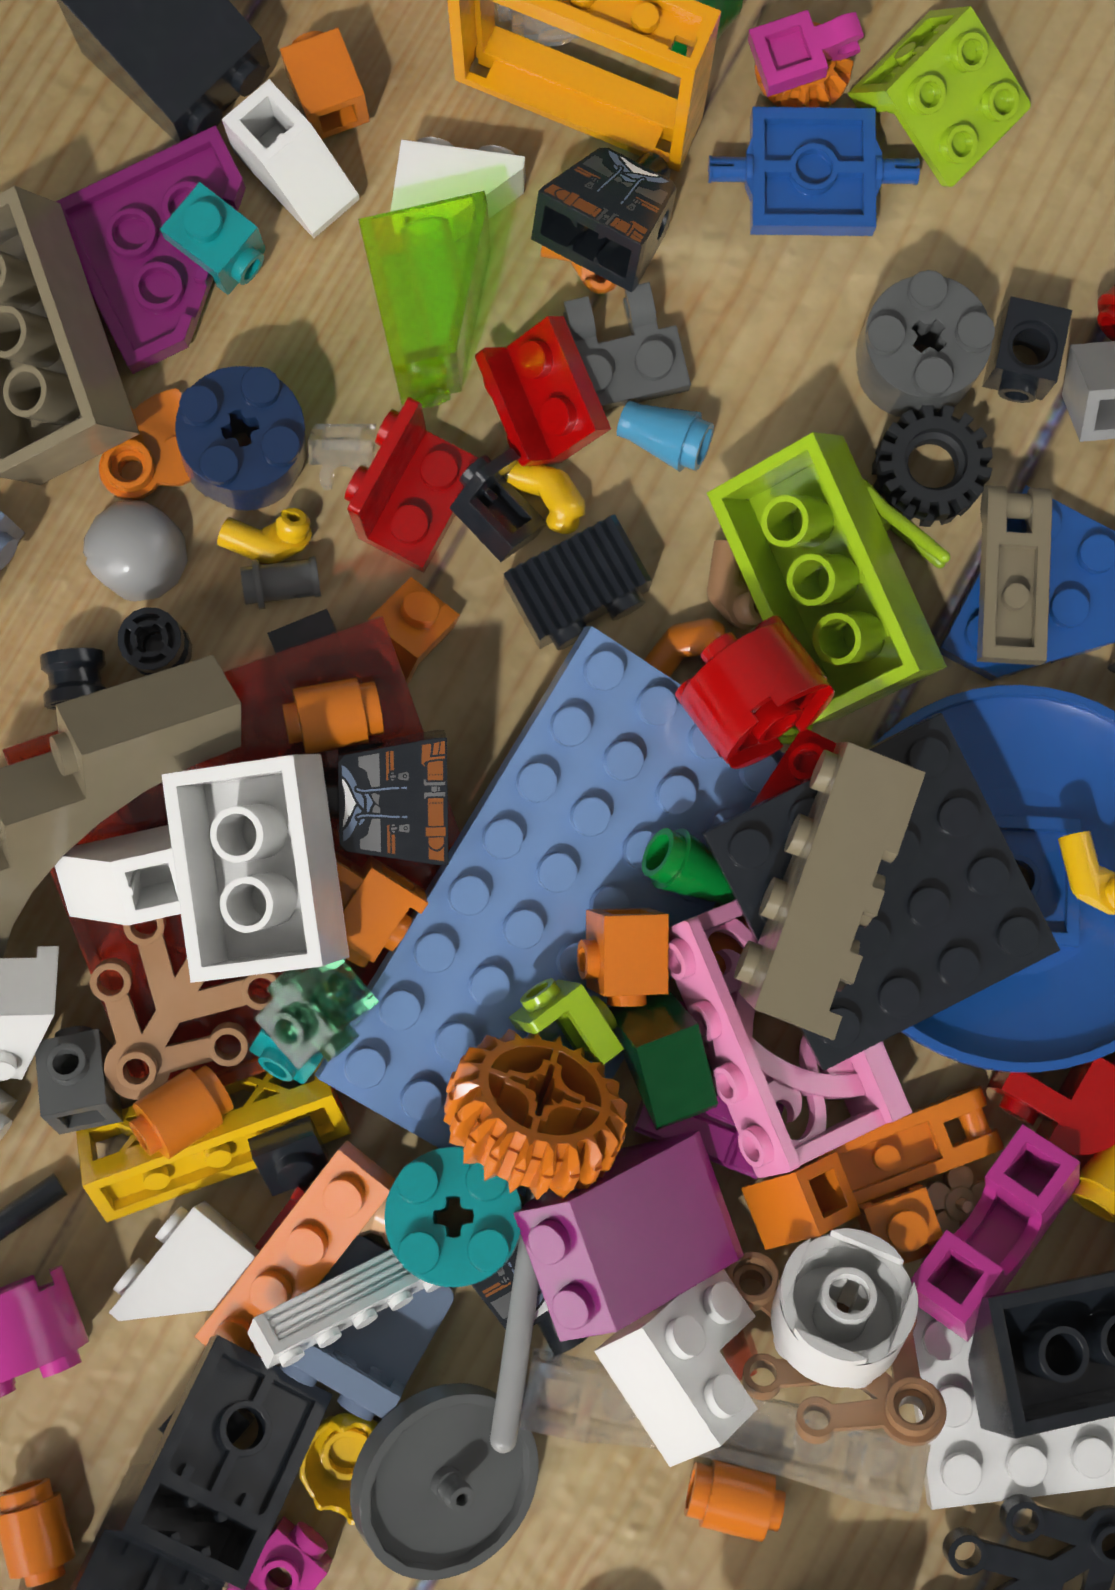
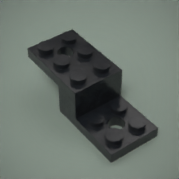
(200, 1502)

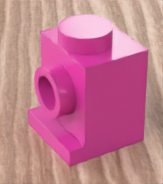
(298, 1551)

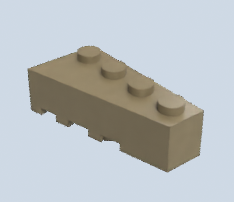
(828, 887)

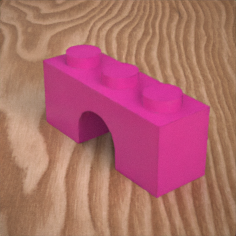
(1014, 1212)

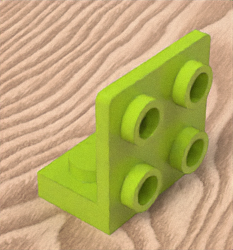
(946, 91)

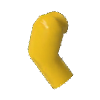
(556, 491)
(270, 544)
(1085, 876)

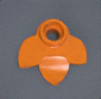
(153, 447)

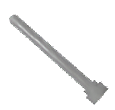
(515, 1351)

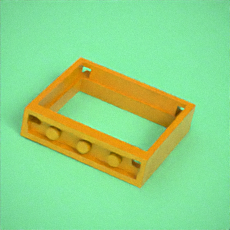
(585, 94)

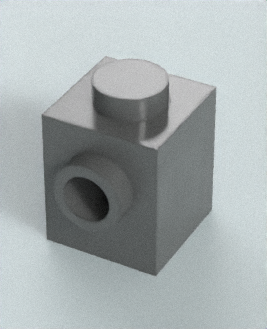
(74, 1082)

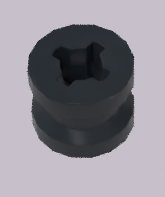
(71, 674)

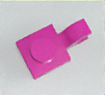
(796, 51)

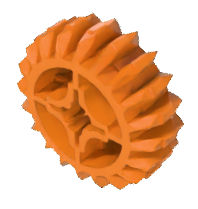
(575, 1121)

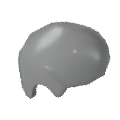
(135, 550)

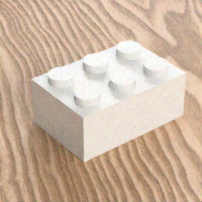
(255, 867)

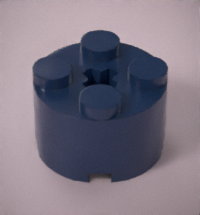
(238, 402)

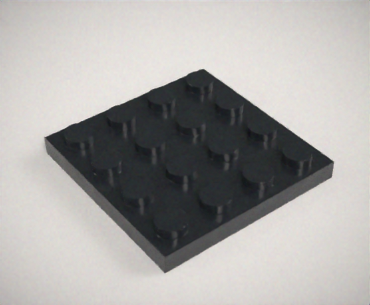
(950, 907)

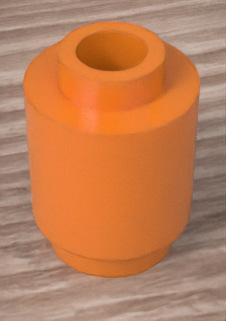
(333, 715)
(180, 1112)
(734, 1500)
(34, 1532)

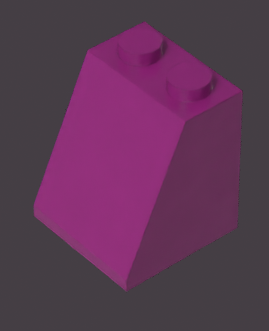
(629, 1237)

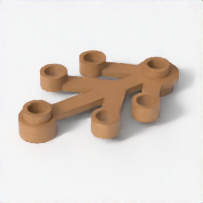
(175, 1002)
(887, 1391)

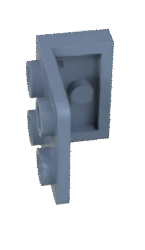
(375, 1361)

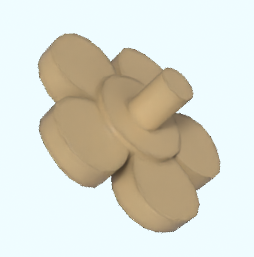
(956, 1198)

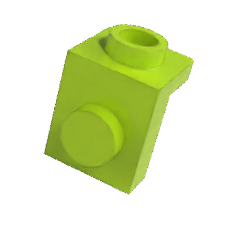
(581, 1018)

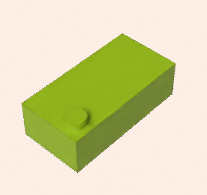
(828, 570)

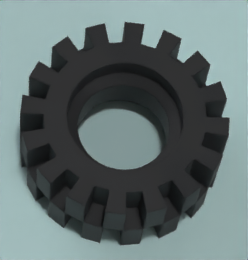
(944, 431)

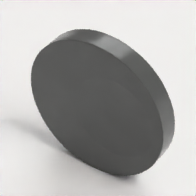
(433, 1487)

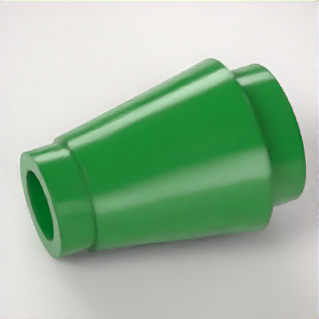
(684, 866)

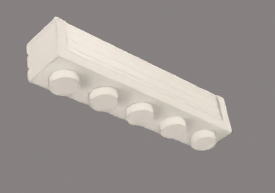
(331, 1307)

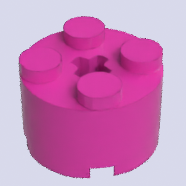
(38, 1328)

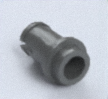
(280, 581)

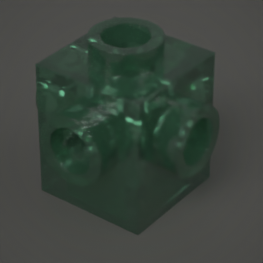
(315, 1011)

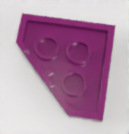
(137, 277)

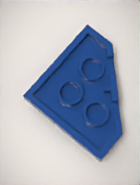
(1079, 596)

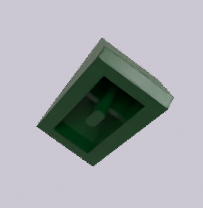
(666, 1059)

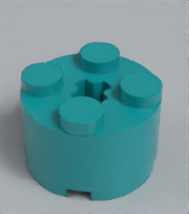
(425, 1245)

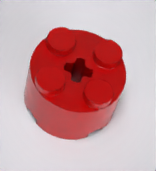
(754, 692)

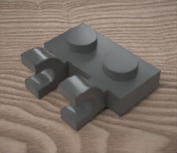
(630, 367)

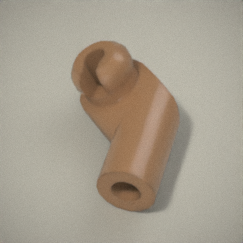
(728, 591)

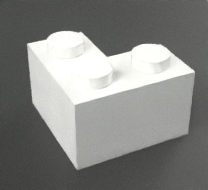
(675, 1370)

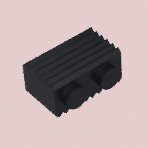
(578, 583)

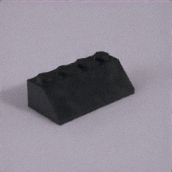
(1045, 1356)

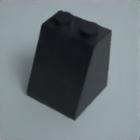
(172, 56)

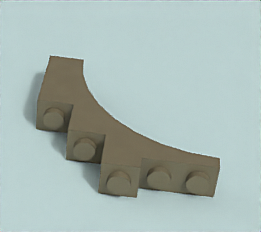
(102, 759)

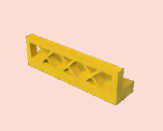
(136, 1180)

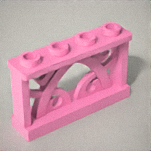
(754, 1078)

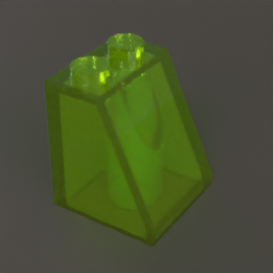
(428, 289)

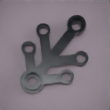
(1037, 1571)

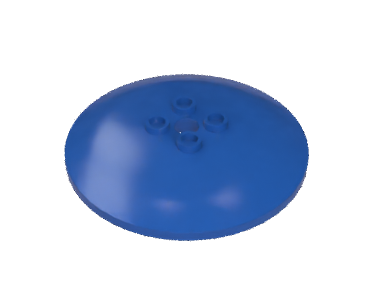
(1045, 775)

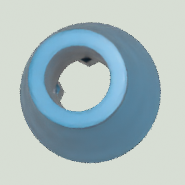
(667, 433)

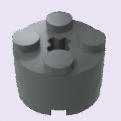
(929, 313)

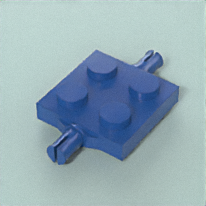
(813, 171)

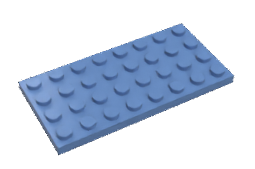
(551, 836)

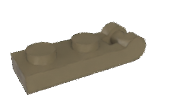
(1014, 577)

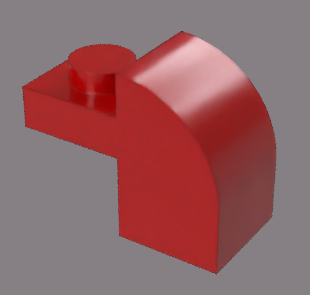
(1075, 1117)

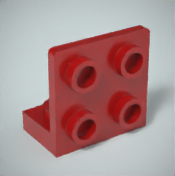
(407, 489)

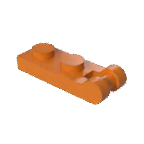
(918, 1146)

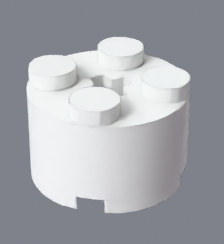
(838, 1345)

